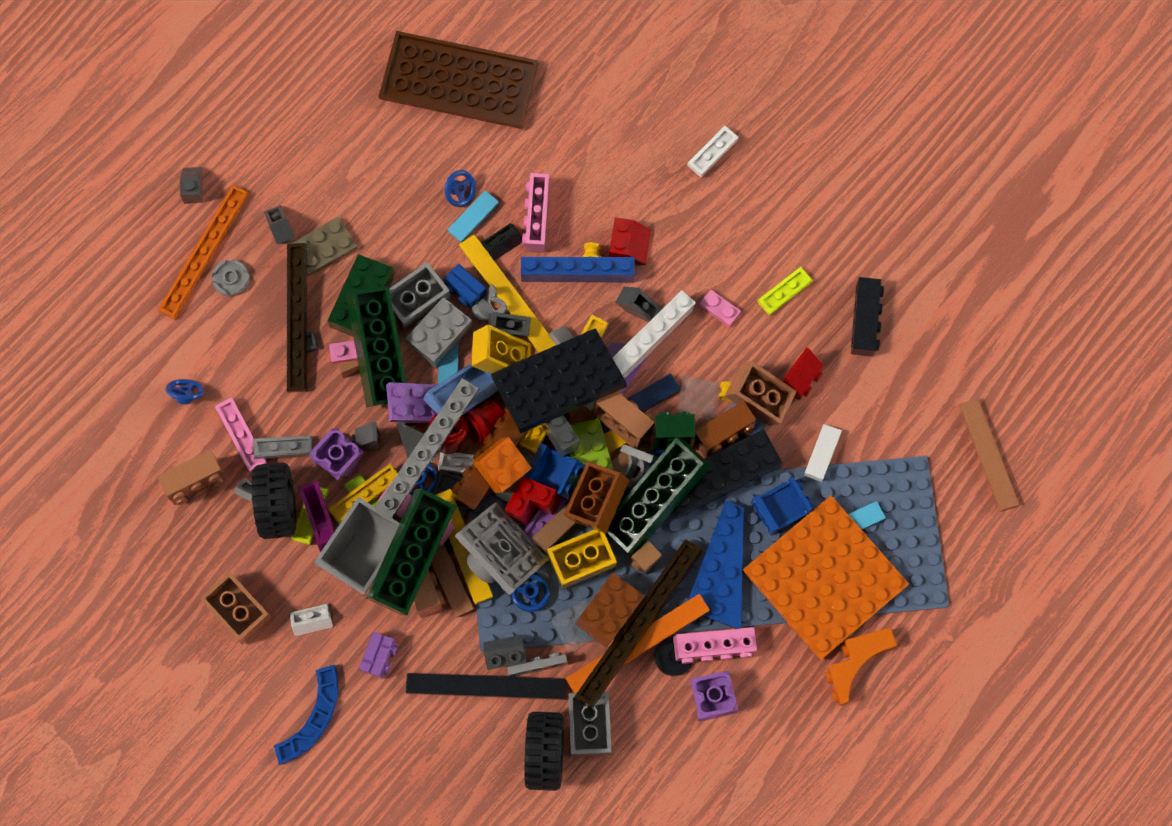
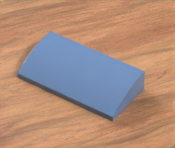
(439, 394)

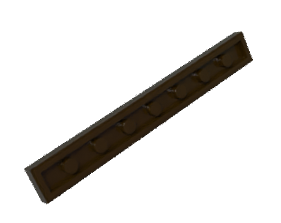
(297, 317)

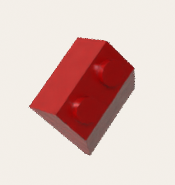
(630, 240)
(804, 373)

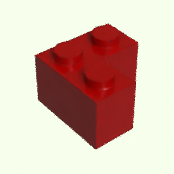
(531, 496)

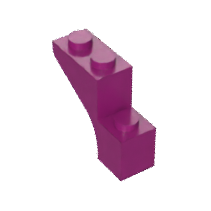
(317, 513)

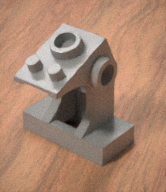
(636, 459)

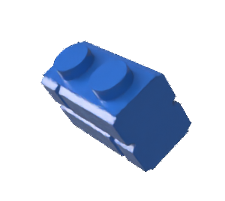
(464, 286)

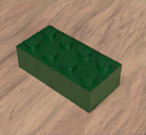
(363, 275)

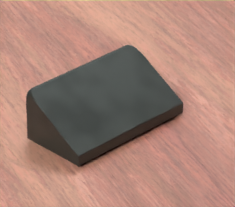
(502, 241)

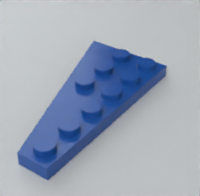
(721, 570)

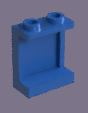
(555, 471)
(782, 506)

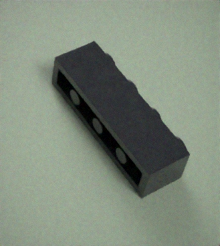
(865, 316)

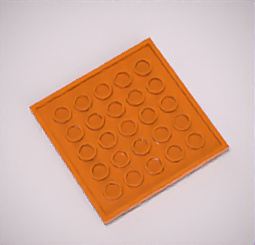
(825, 577)

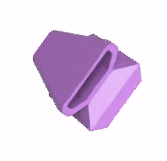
(337, 454)
(714, 696)

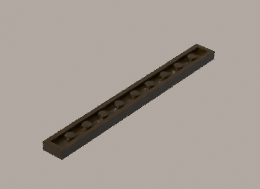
(638, 624)

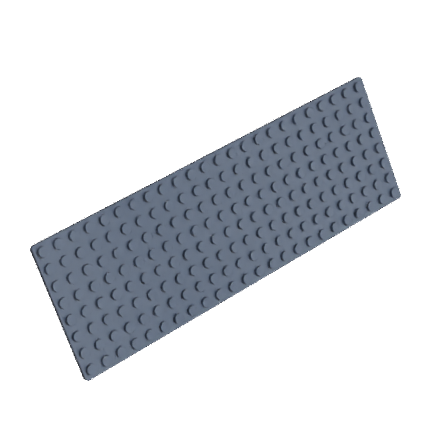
(905, 538)

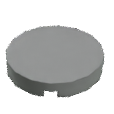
(230, 278)

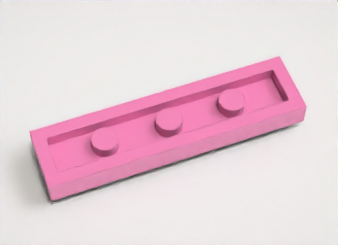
(239, 432)

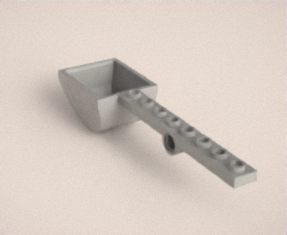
(367, 531)

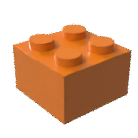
(501, 465)

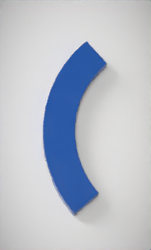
(318, 720)

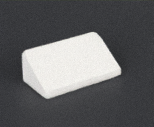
(311, 620)

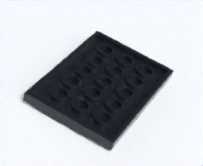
(558, 380)

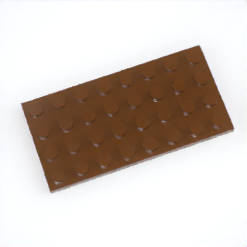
(458, 79)

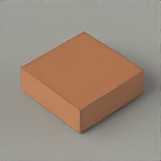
(349, 368)

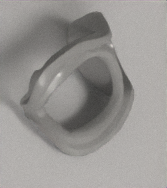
(483, 307)

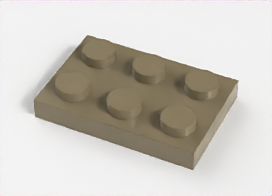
(327, 245)

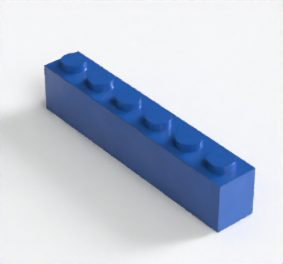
(578, 269)

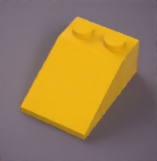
(497, 349)

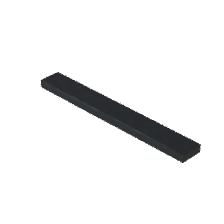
(485, 686)

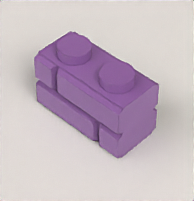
(377, 655)

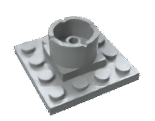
(500, 549)

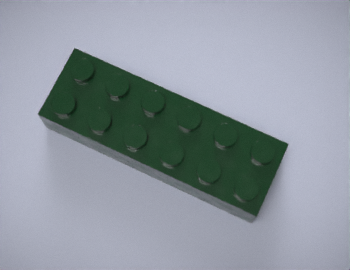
(375, 342)
(656, 495)
(411, 552)

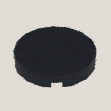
(666, 660)

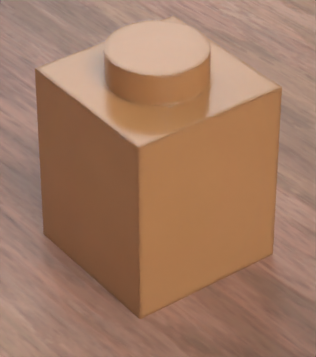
(645, 558)

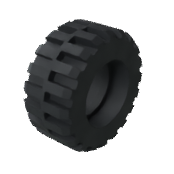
(273, 500)
(544, 751)

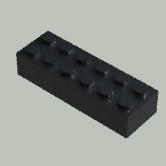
(731, 470)

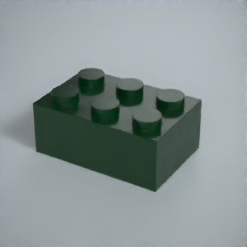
(673, 426)

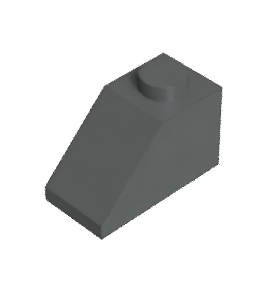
(191, 185)
(279, 225)
(638, 303)
(510, 324)
(367, 437)
(409, 437)

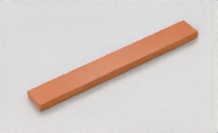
(203, 252)
(657, 632)

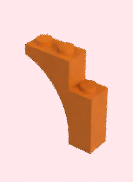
(858, 651)

